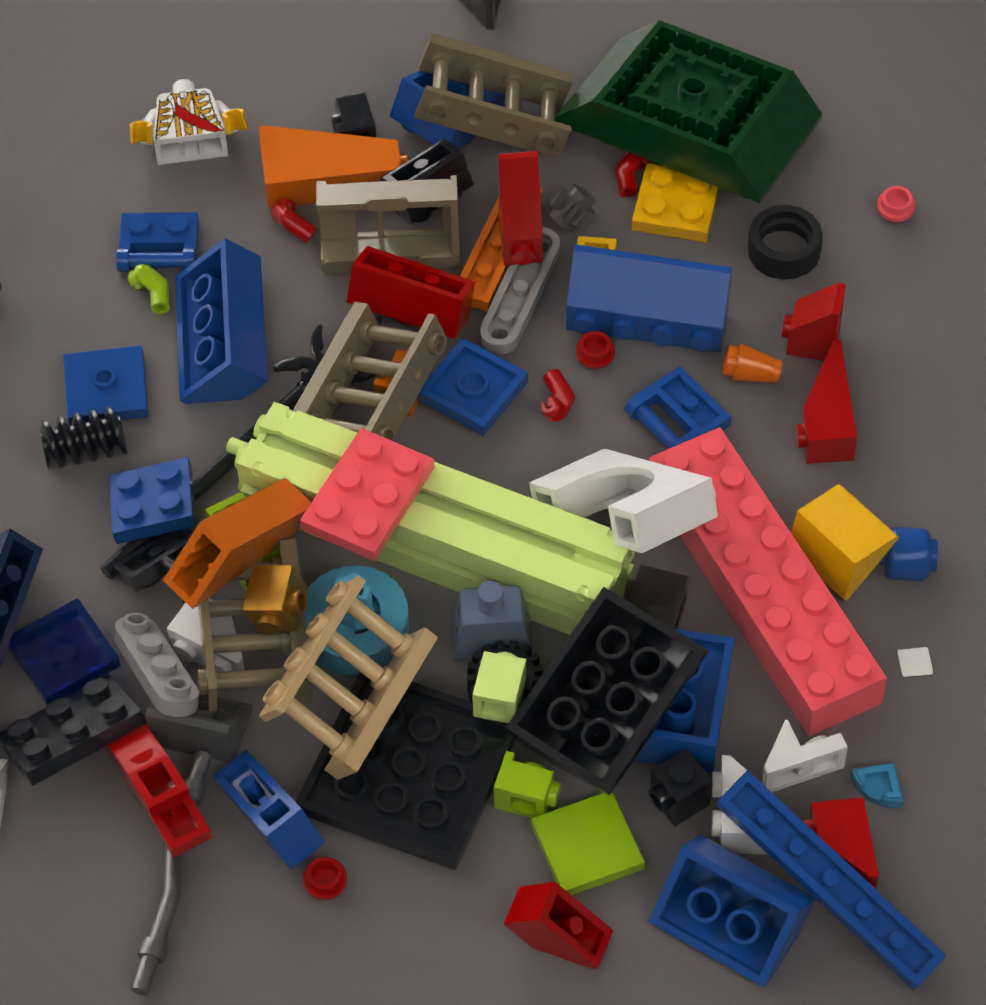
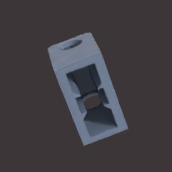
(489, 616)

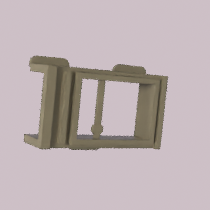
(343, 243)

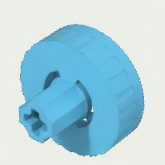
(387, 602)

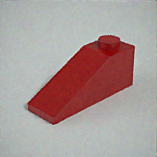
(520, 208)
(828, 417)

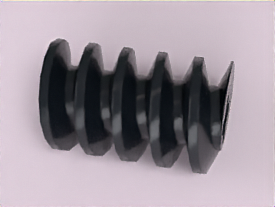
(82, 437)

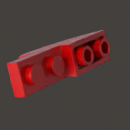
(160, 790)

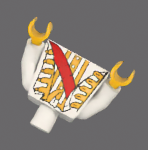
(188, 125)

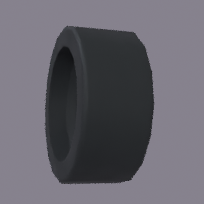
(785, 264)

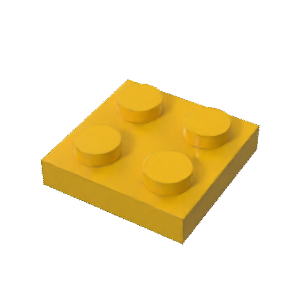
(674, 204)

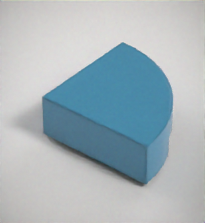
(878, 785)

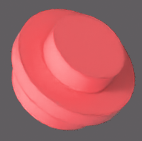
(896, 204)

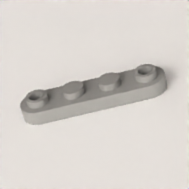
(518, 299)
(156, 665)

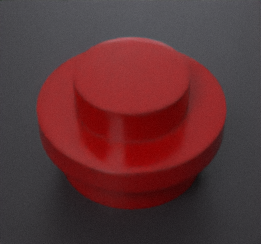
(595, 350)
(325, 878)

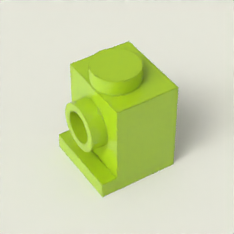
(525, 788)

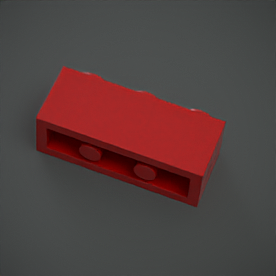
(410, 290)

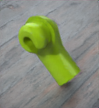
(147, 277)

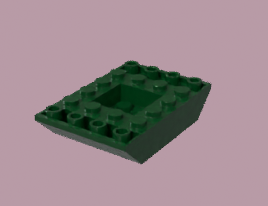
(695, 108)

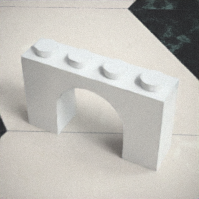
(643, 498)

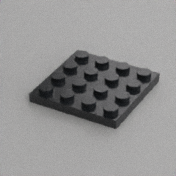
(420, 779)

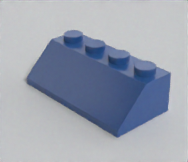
(648, 298)
(221, 325)

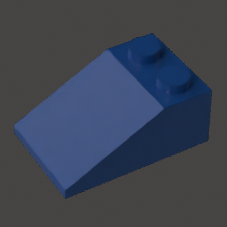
(408, 98)
(698, 711)

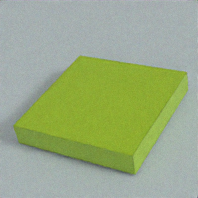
(587, 843)

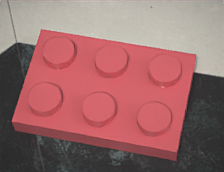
(367, 494)

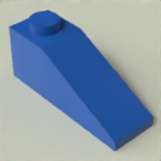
(269, 809)

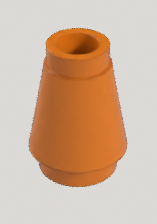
(750, 365)

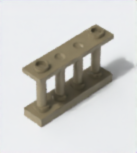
(498, 73)
(347, 357)
(286, 641)

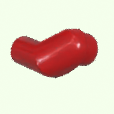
(284, 215)
(561, 399)

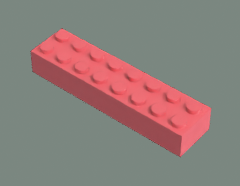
(776, 592)

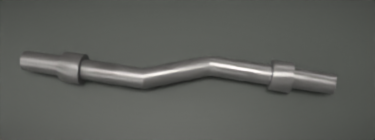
(153, 947)

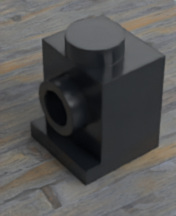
(353, 116)

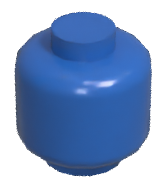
(911, 555)

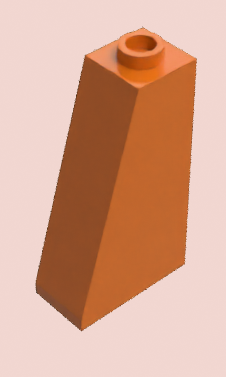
(300, 158)
(235, 541)

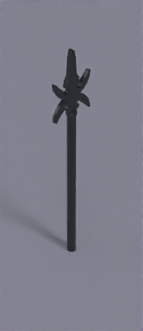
(227, 460)

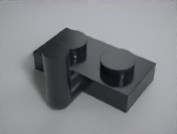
(152, 560)

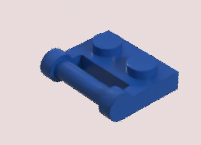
(165, 237)
(684, 402)

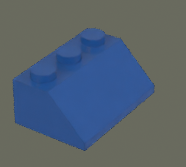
(731, 909)

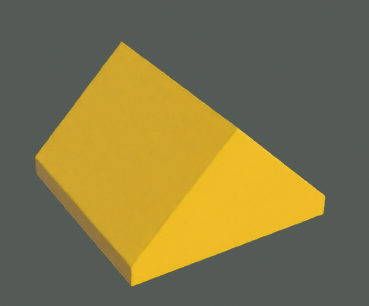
(841, 539)

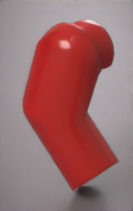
(625, 172)

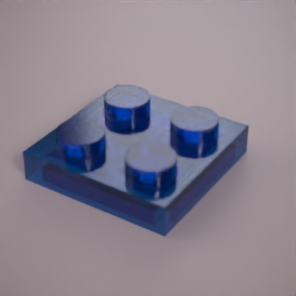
(63, 651)

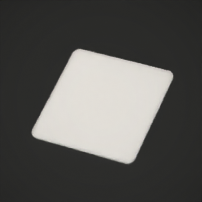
(915, 662)

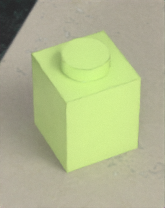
(499, 686)

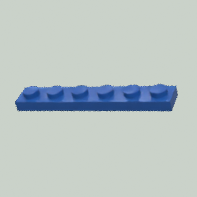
(830, 880)

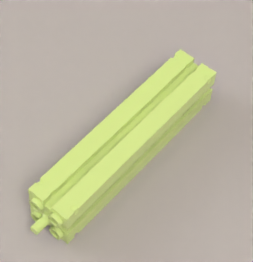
(456, 526)

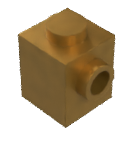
(275, 598)

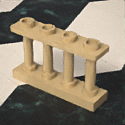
(388, 682)

